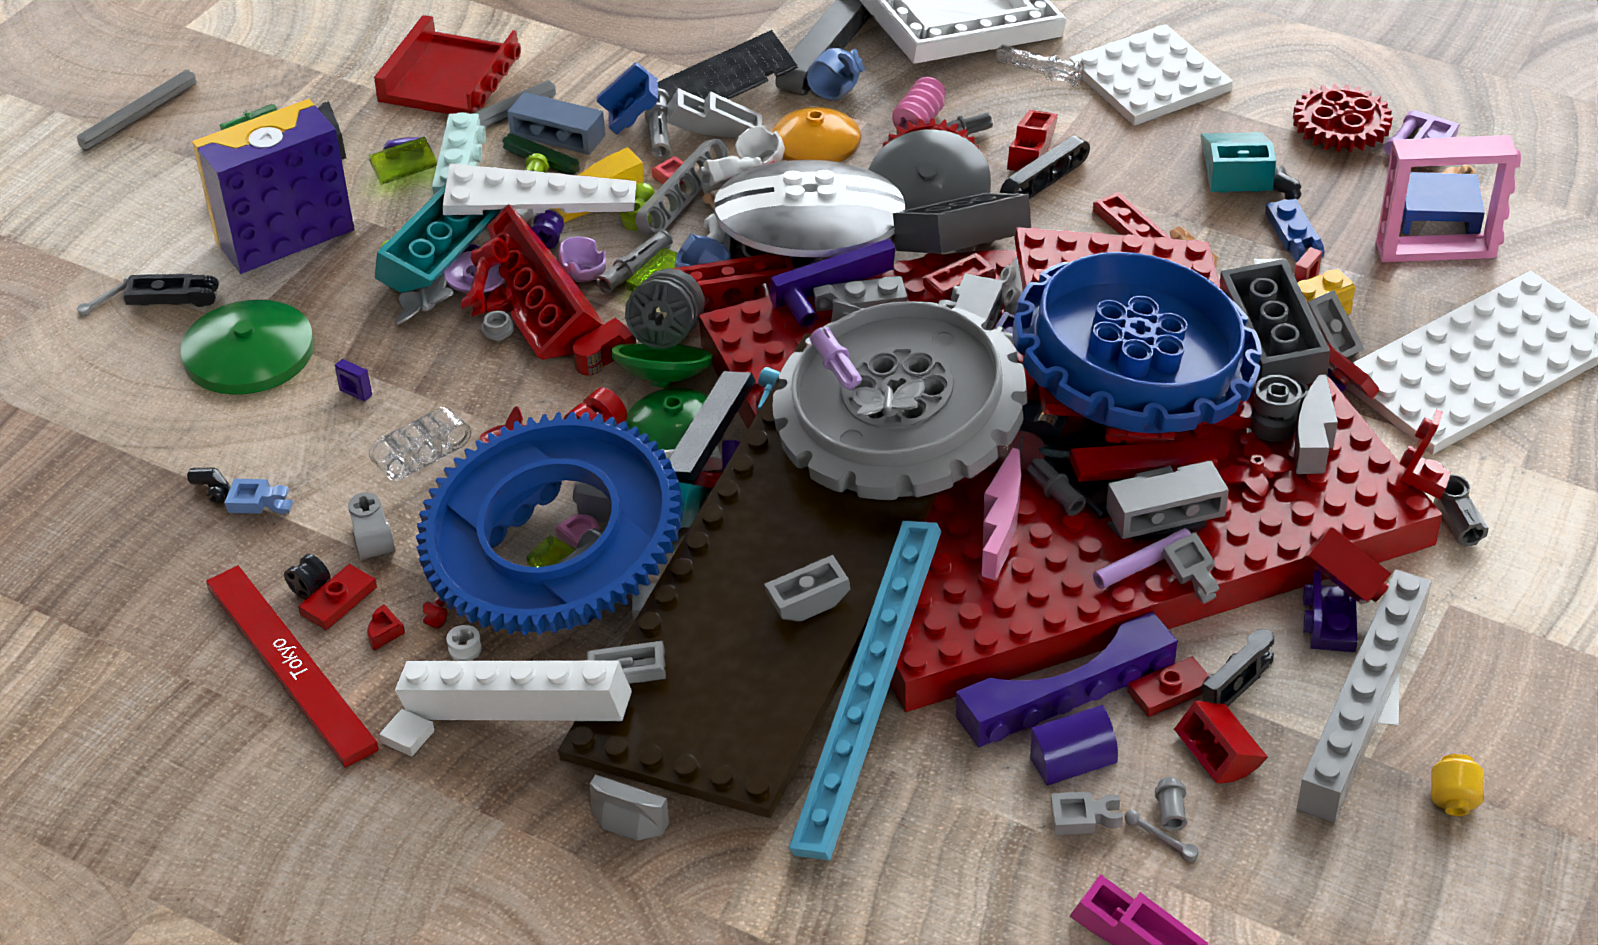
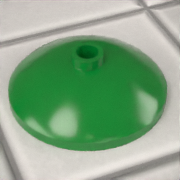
(661, 365)
(666, 415)

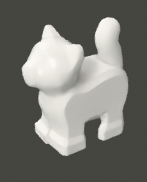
(718, 172)

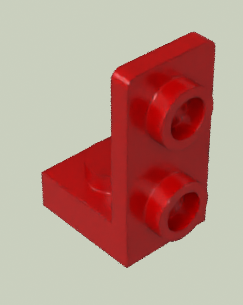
(1422, 473)

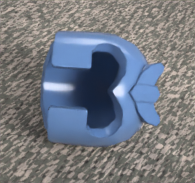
(834, 73)
(701, 250)

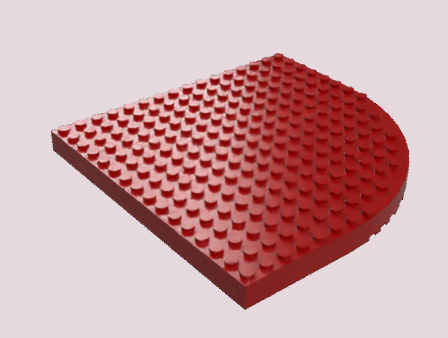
(1045, 596)

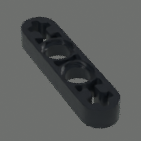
(1048, 168)

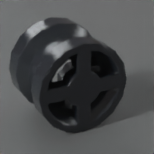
(307, 576)

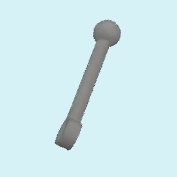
(85, 308)
(1189, 851)

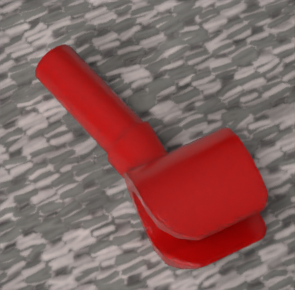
(435, 613)

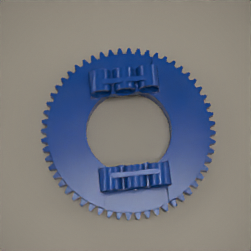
(500, 489)

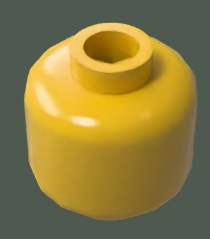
(1457, 784)

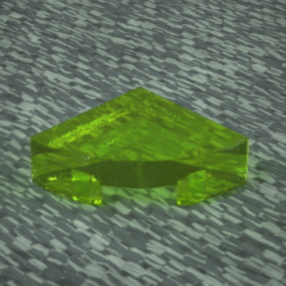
(549, 552)

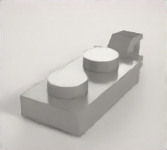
(860, 293)

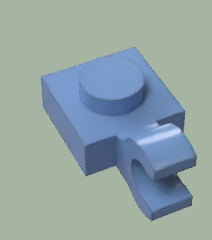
(254, 494)

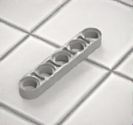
(672, 190)

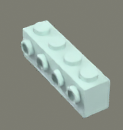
(460, 145)

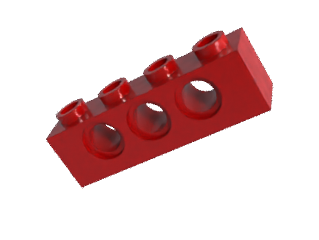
(738, 279)

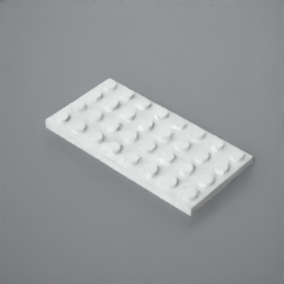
(1482, 360)

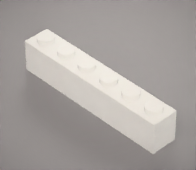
(515, 690)

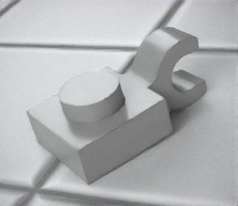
(1192, 562)

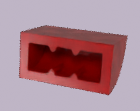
(1219, 742)

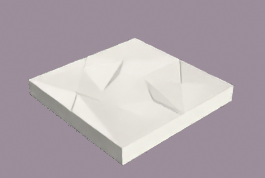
(959, 27)

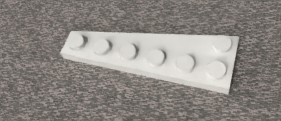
(487, 188)

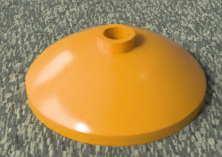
(818, 134)

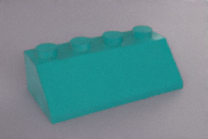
(427, 245)

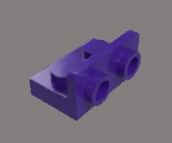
(1330, 618)

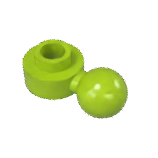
(642, 195)

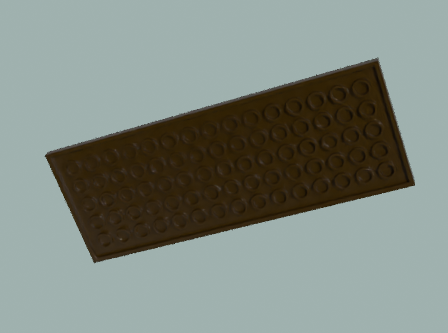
(739, 677)

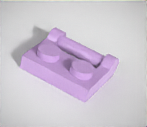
(1430, 128)

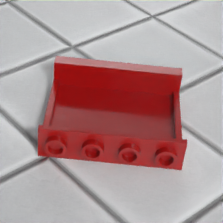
(444, 70)

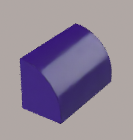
(1073, 745)

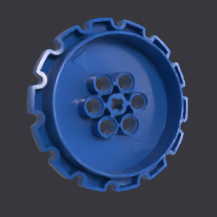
(1136, 342)

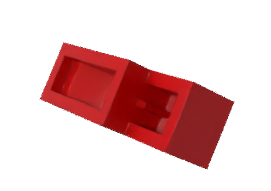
(1031, 139)

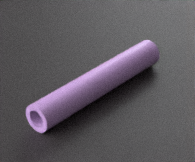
(1135, 561)

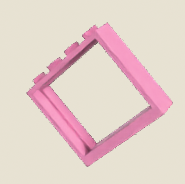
(1442, 152)

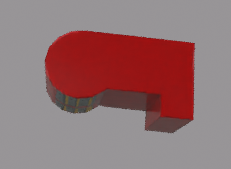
(595, 348)

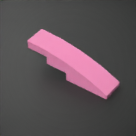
(1001, 515)

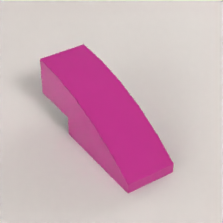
(1127, 920)

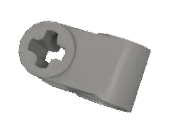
(370, 527)

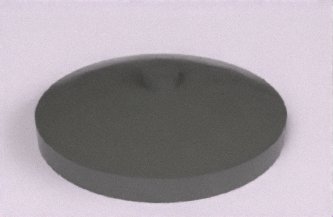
(933, 167)

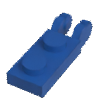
(1293, 227)

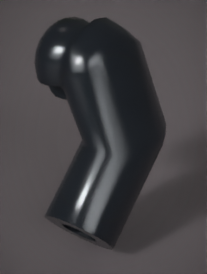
(1286, 184)
(213, 478)

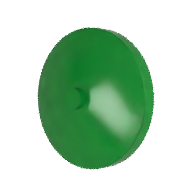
(247, 347)

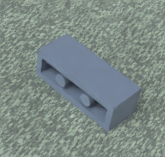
(556, 123)

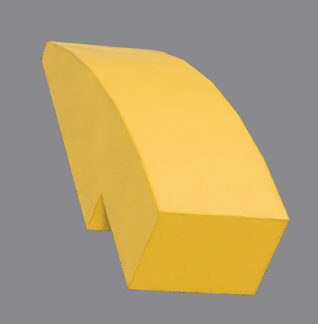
(619, 165)

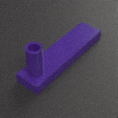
(797, 285)

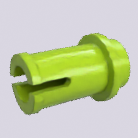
(537, 163)

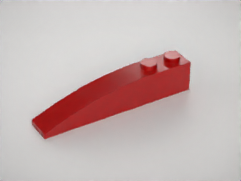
(543, 295)

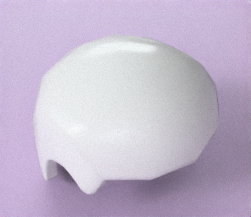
(761, 144)

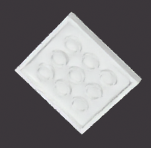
(1151, 74)

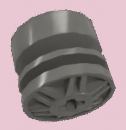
(673, 293)

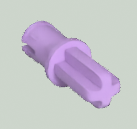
(835, 358)

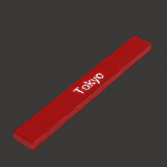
(292, 667)

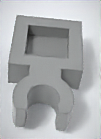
(1079, 814)

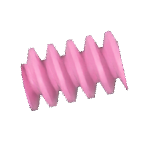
(921, 102)

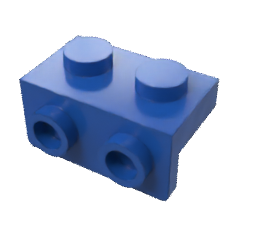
(629, 97)

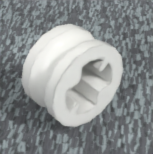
(461, 634)

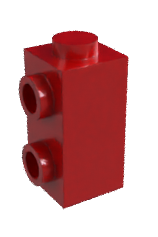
(1348, 566)

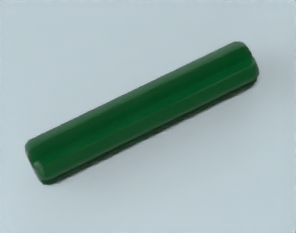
(556, 160)

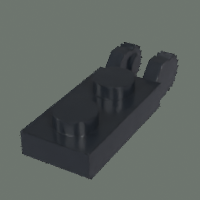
(171, 289)
(1240, 669)

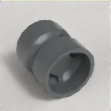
(1275, 408)

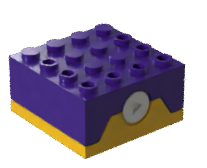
(274, 185)

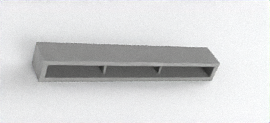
(1363, 697)

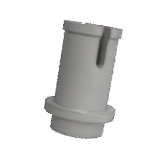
(1171, 794)

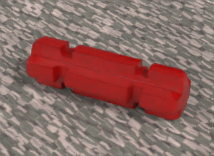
(1115, 436)

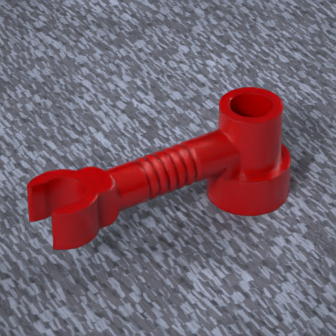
(491, 254)

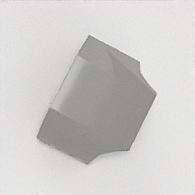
(1335, 324)
(808, 590)
(628, 809)

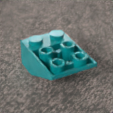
(1239, 161)

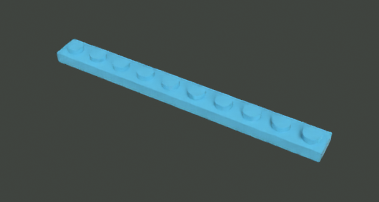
(865, 692)

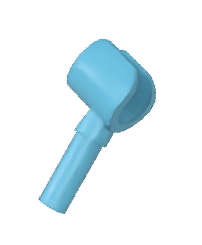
(767, 379)

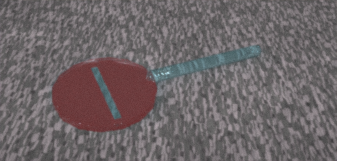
(1029, 447)

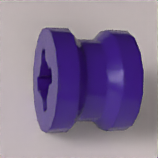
(548, 227)

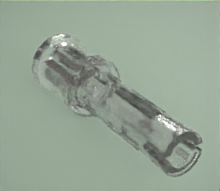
(1051, 67)

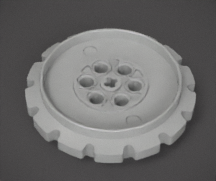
(960, 419)

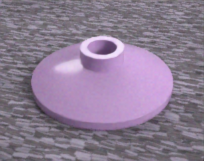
(462, 271)

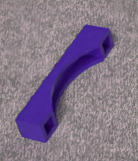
(1004, 707)

